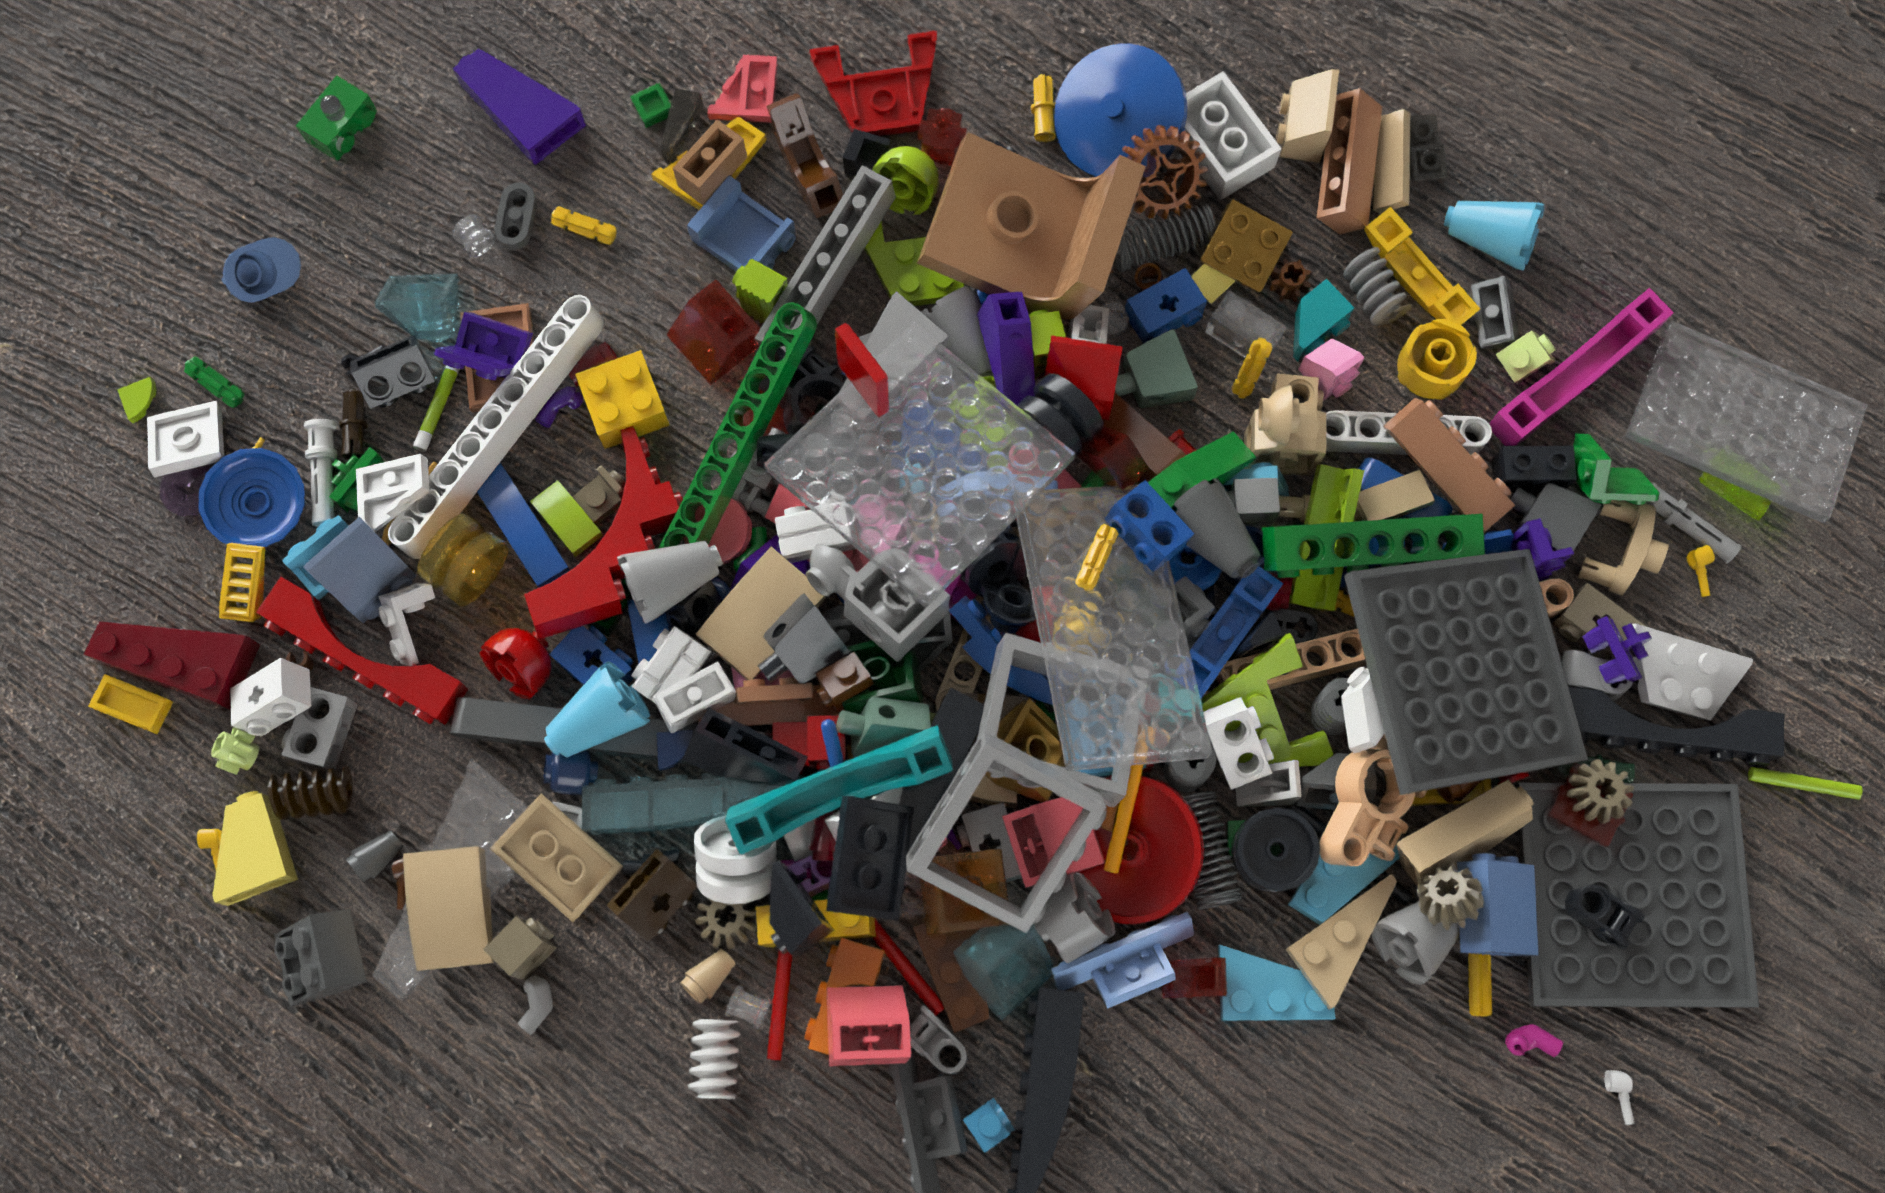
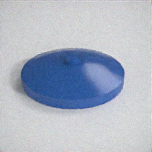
(1114, 98)

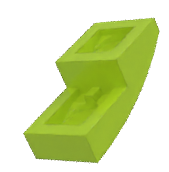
(566, 518)

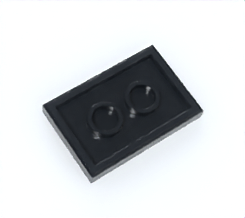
(870, 858)

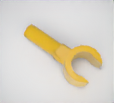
(1697, 560)
(210, 840)

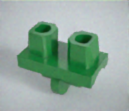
(346, 491)

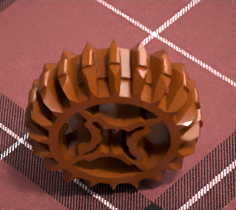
(1167, 185)

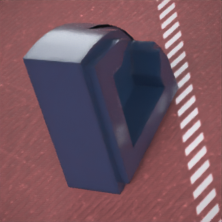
(672, 747)

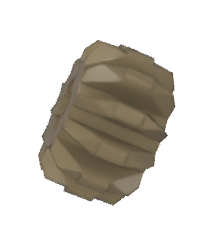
(1611, 787)
(1450, 897)
(730, 929)

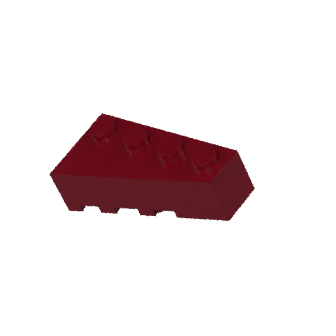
(178, 659)

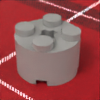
(1075, 919)

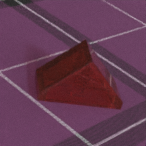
(1197, 979)

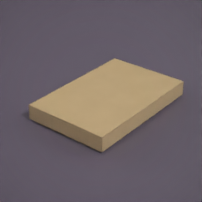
(556, 857)

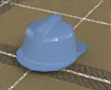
(261, 269)

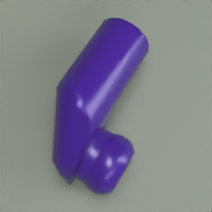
(558, 400)

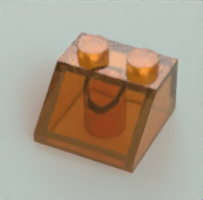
(949, 913)

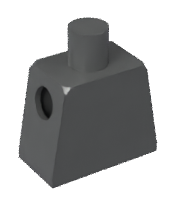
(1560, 510)

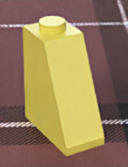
(251, 851)

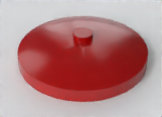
(1158, 858)

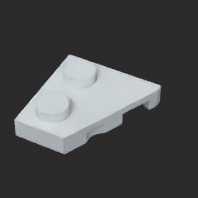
(390, 488)

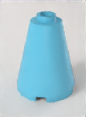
(1497, 228)
(597, 713)

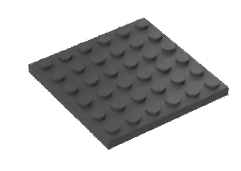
(1464, 669)
(1675, 863)

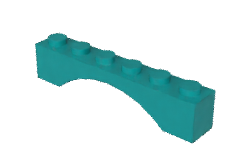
(792, 805)

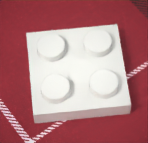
(185, 439)

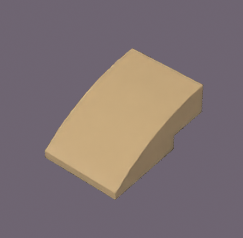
(751, 608)
(448, 907)

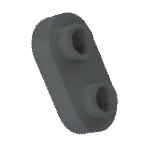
(515, 218)

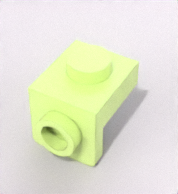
(1526, 355)

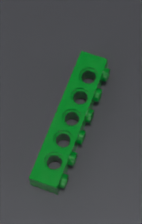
(1282, 543)

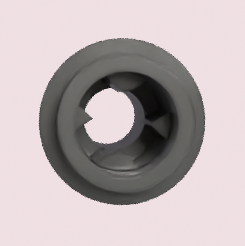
(374, 855)

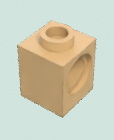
(1302, 385)

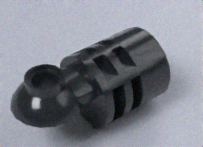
(997, 578)

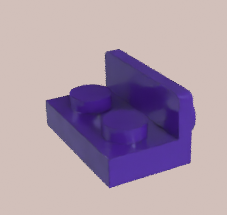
(1539, 541)

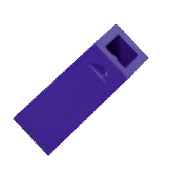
(1008, 343)

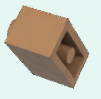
(710, 162)

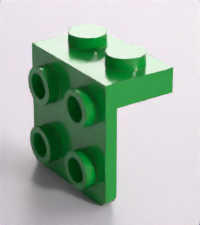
(1608, 483)

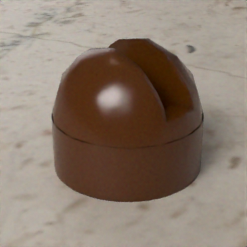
(1146, 272)

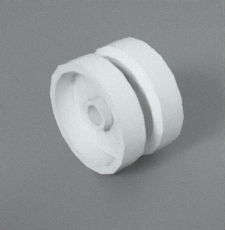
(726, 874)

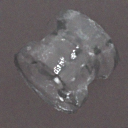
(473, 235)

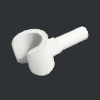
(1622, 1083)

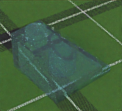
(421, 304)
(1004, 965)

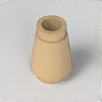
(707, 976)

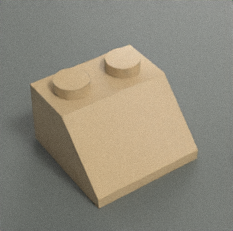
(1308, 116)

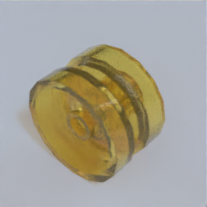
(462, 559)

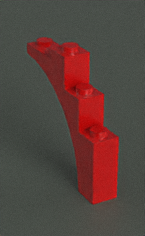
(594, 586)

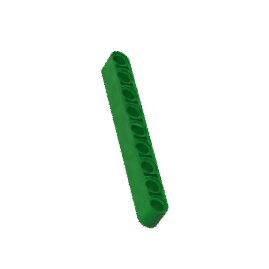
(733, 429)

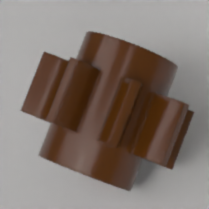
(1285, 287)

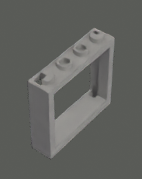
(1029, 656)
(955, 799)

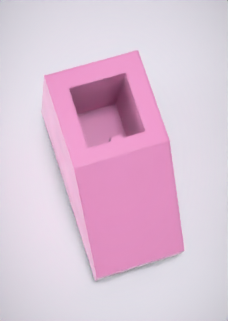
(1334, 365)

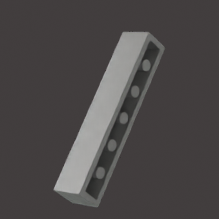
(836, 247)

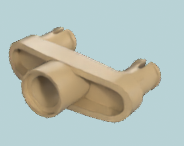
(1640, 553)

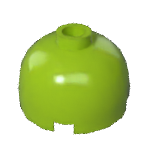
(912, 176)

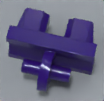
(1623, 665)

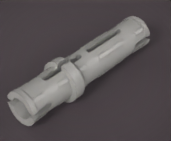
(1677, 513)

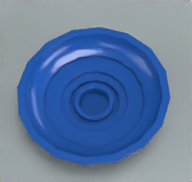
(251, 498)

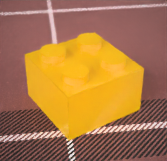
(622, 397)

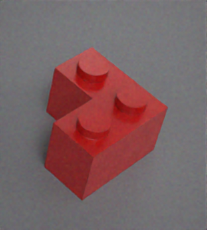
(808, 740)

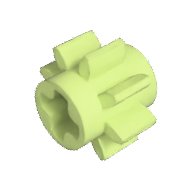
(235, 751)

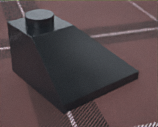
(794, 913)

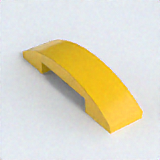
(1416, 271)

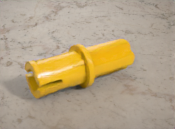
(1043, 109)

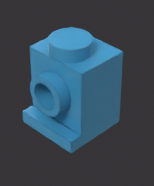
(989, 1125)

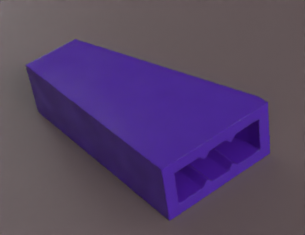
(521, 107)

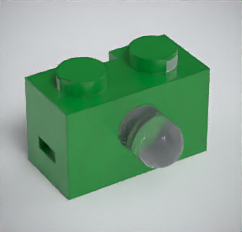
(337, 118)

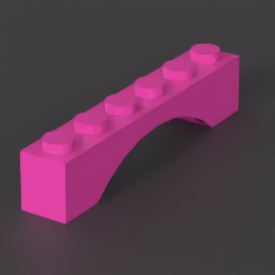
(1580, 370)

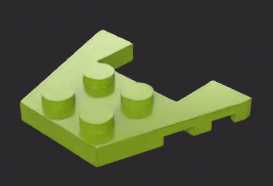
(900, 273)
(1254, 691)

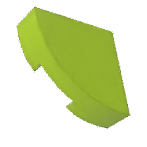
(137, 398)

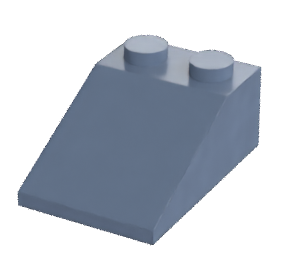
(359, 570)

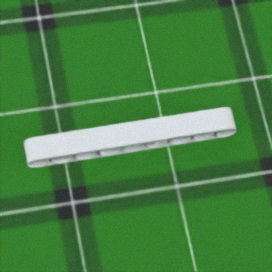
(498, 424)

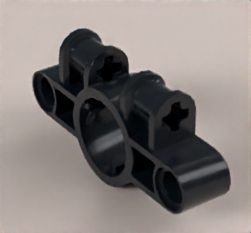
(811, 378)

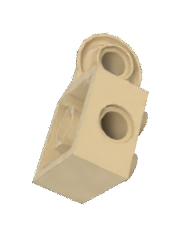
(1287, 434)

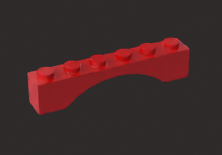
(302, 616)

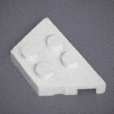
(1687, 674)

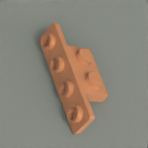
(767, 704)

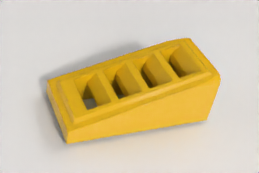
(230, 582)

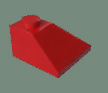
(1088, 366)

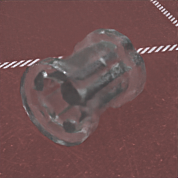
(748, 1007)

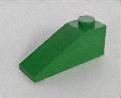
(1217, 460)

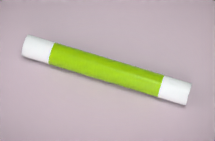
(435, 408)

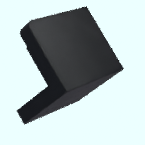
(863, 150)

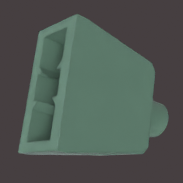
(1157, 373)
(882, 723)

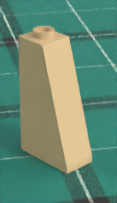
(1465, 831)

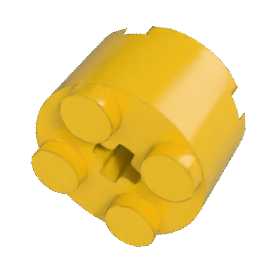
(1432, 377)

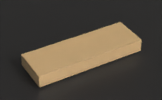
(1392, 162)

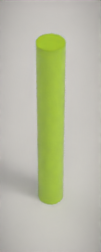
(1805, 783)

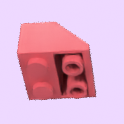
(1040, 831)
(868, 1026)

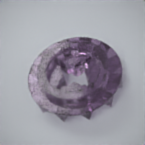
(175, 499)

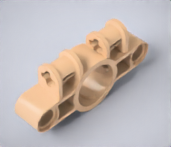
(1359, 825)

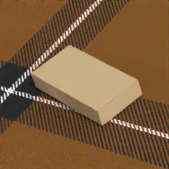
(1395, 498)

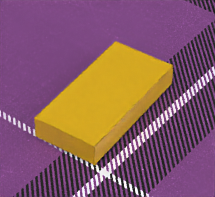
(130, 704)

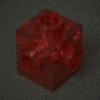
(941, 134)

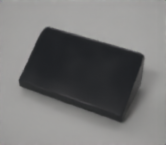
(1259, 637)

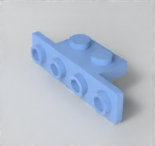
(1129, 964)

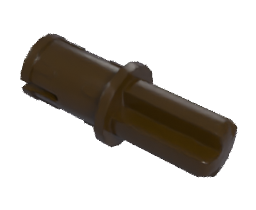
(352, 424)

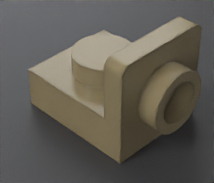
(601, 495)

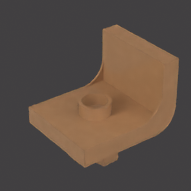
(1028, 227)

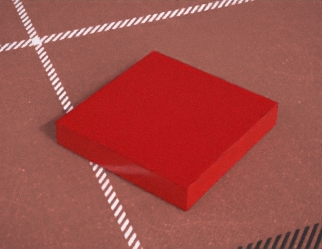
(862, 369)

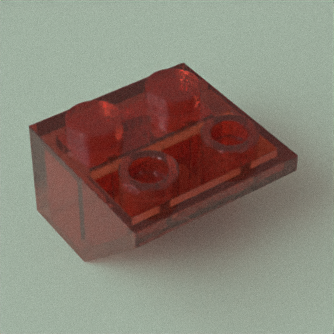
(714, 332)

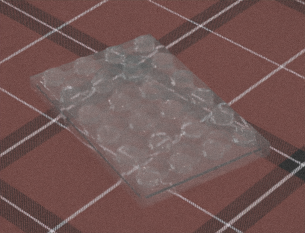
(1747, 421)

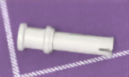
(321, 456)

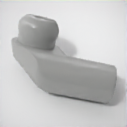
(539, 1001)

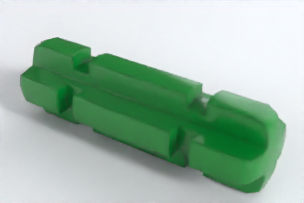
(214, 382)

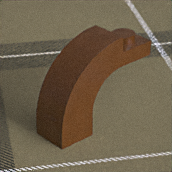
(803, 157)

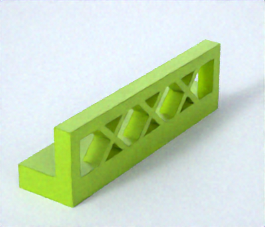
(1331, 501)

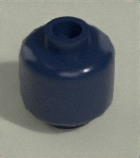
(569, 773)

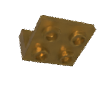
(1246, 246)

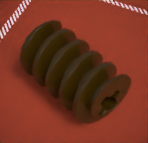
(311, 796)

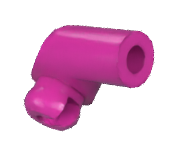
(1530, 1037)

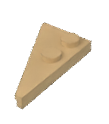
(1334, 947)

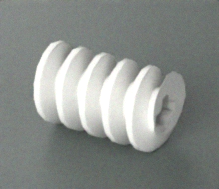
(713, 1059)

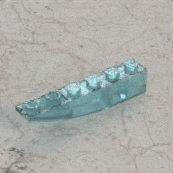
(663, 804)

